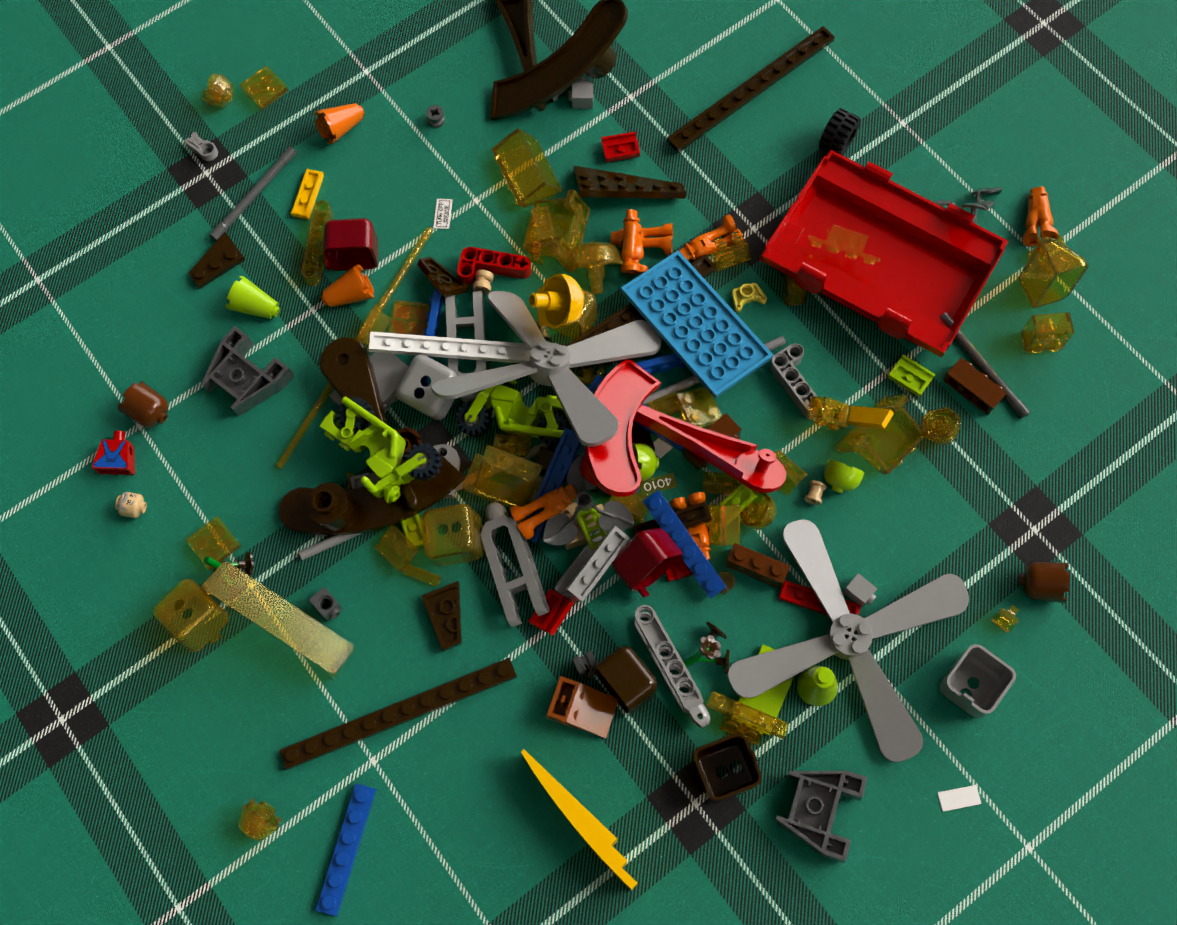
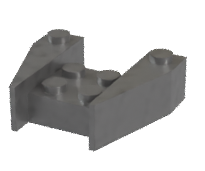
(240, 376)
(816, 807)

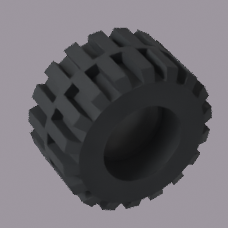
(839, 132)

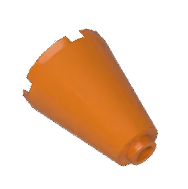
(337, 121)
(348, 288)

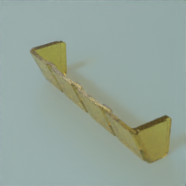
(279, 617)

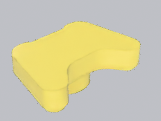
(746, 294)

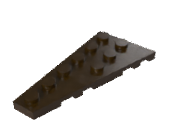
(611, 184)

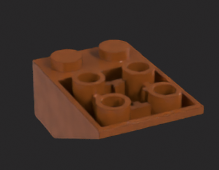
(582, 707)

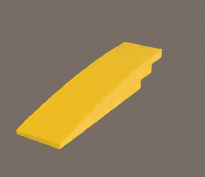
(585, 824)

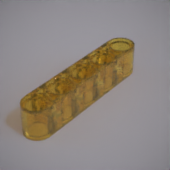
(316, 250)

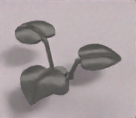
(984, 205)
(560, 529)

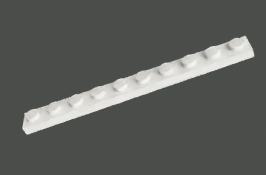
(449, 347)

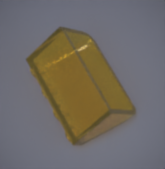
(525, 168)
(1051, 272)

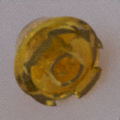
(218, 91)
(941, 425)
(258, 820)

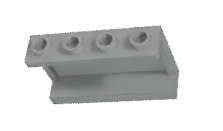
(388, 373)
(591, 565)

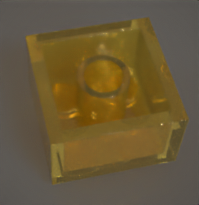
(1047, 332)

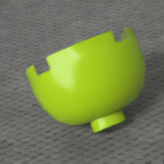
(646, 460)
(842, 476)

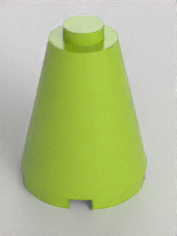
(251, 300)
(817, 686)

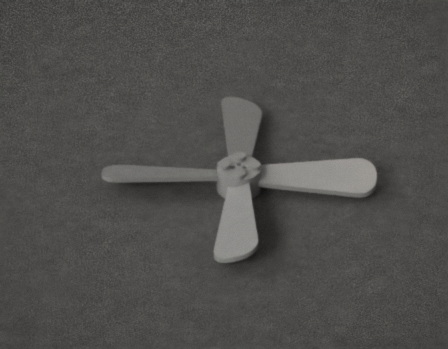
(551, 365)
(890, 721)

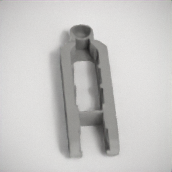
(454, 323)
(497, 517)
(658, 641)

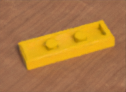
(307, 194)
(869, 417)

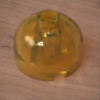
(759, 512)

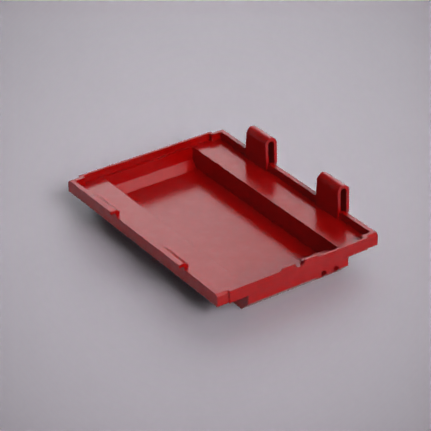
(928, 254)

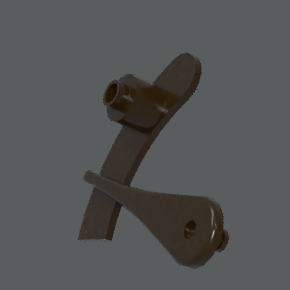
(583, 53)
(338, 511)

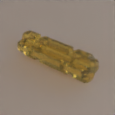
(422, 575)

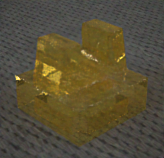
(1006, 618)

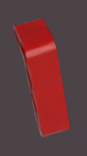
(521, 270)

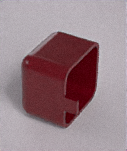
(350, 243)
(646, 559)

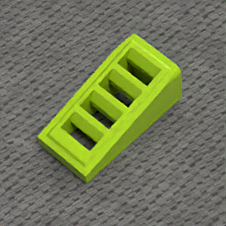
(586, 530)

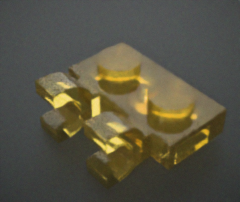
(733, 255)

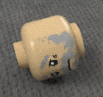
(130, 505)

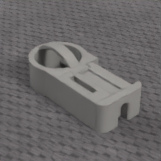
(200, 146)

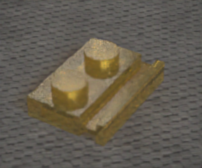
(396, 548)

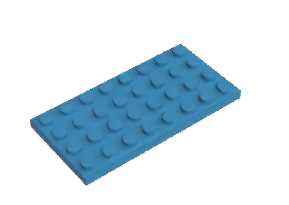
(696, 324)

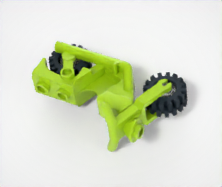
(514, 415)
(385, 448)

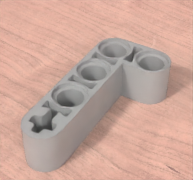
(789, 370)

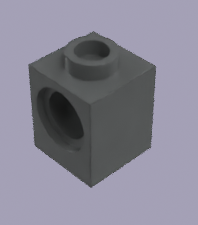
(320, 599)

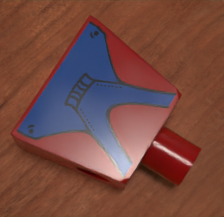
(115, 456)

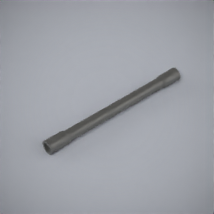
(283, 160)
(1015, 403)

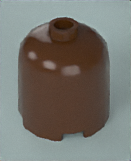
(144, 405)
(1046, 581)

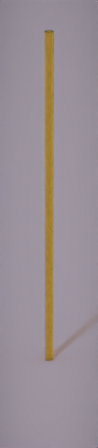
(327, 390)

